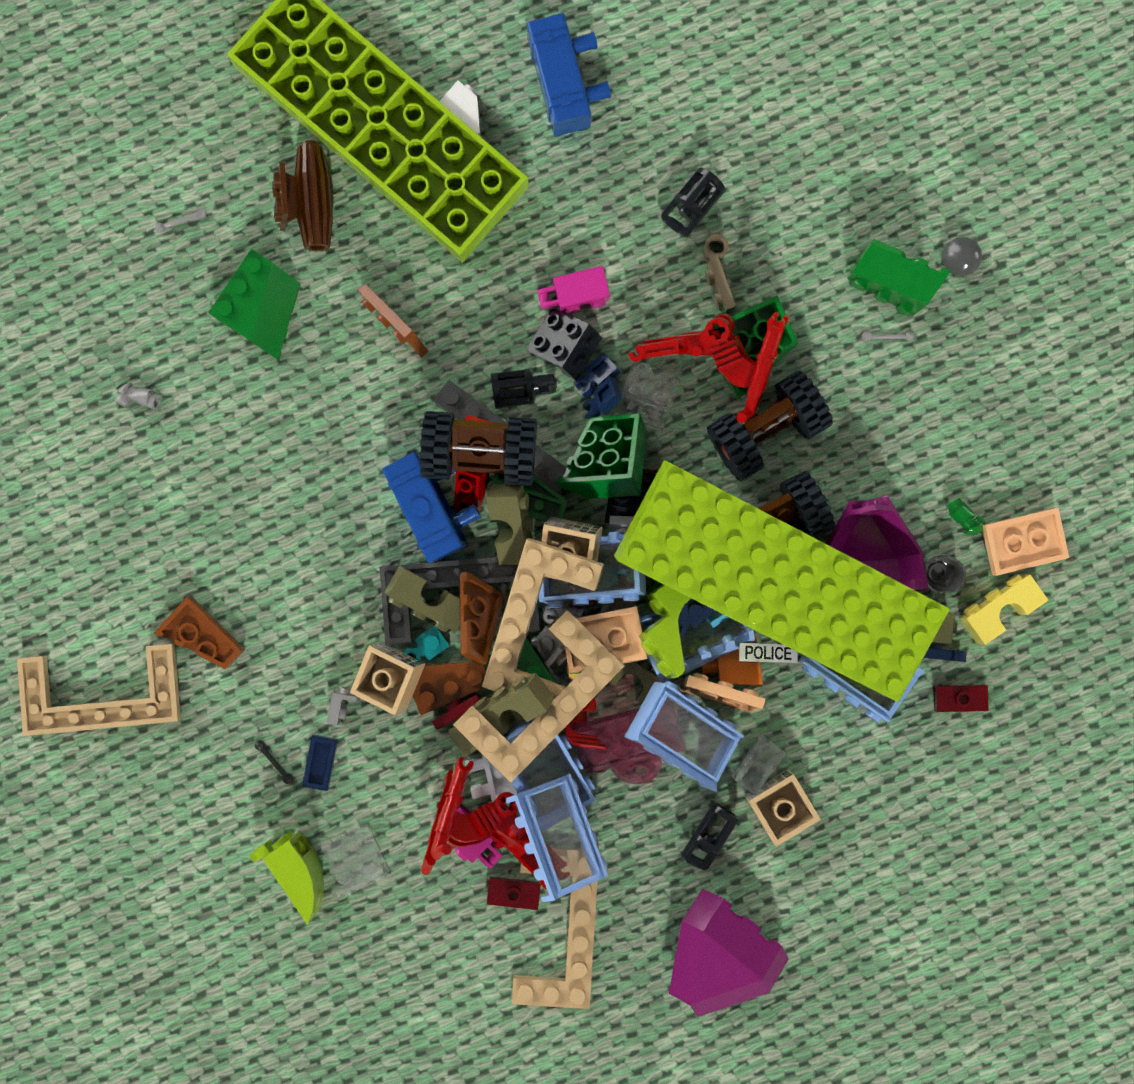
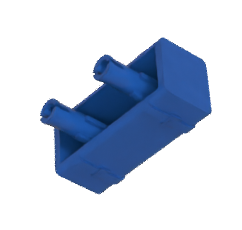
(560, 76)
(427, 509)

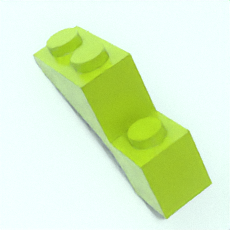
(663, 637)

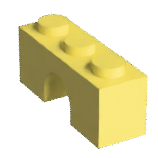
(984, 619)

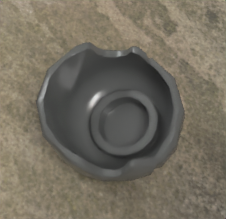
(962, 256)
(944, 574)

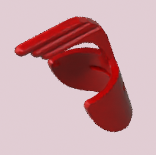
(583, 740)

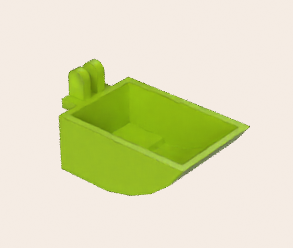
(296, 870)

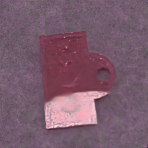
(620, 753)

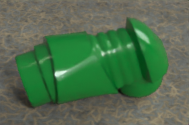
(965, 517)

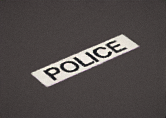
(767, 653)

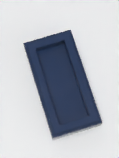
(320, 762)

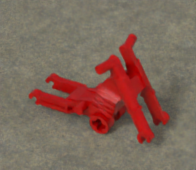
(727, 353)
(463, 830)

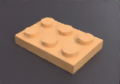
(1025, 541)
(616, 632)
(722, 693)

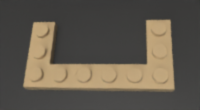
(534, 563)
(598, 672)
(41, 718)
(575, 988)

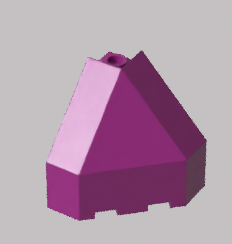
(880, 539)
(722, 957)

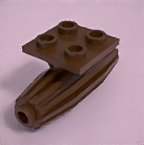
(306, 197)

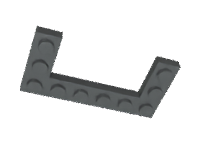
(438, 575)

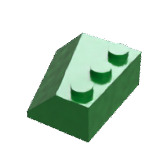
(896, 278)
(258, 303)
(608, 458)

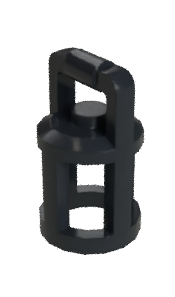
(689, 206)
(516, 379)
(706, 842)

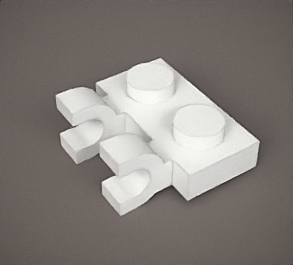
(496, 781)

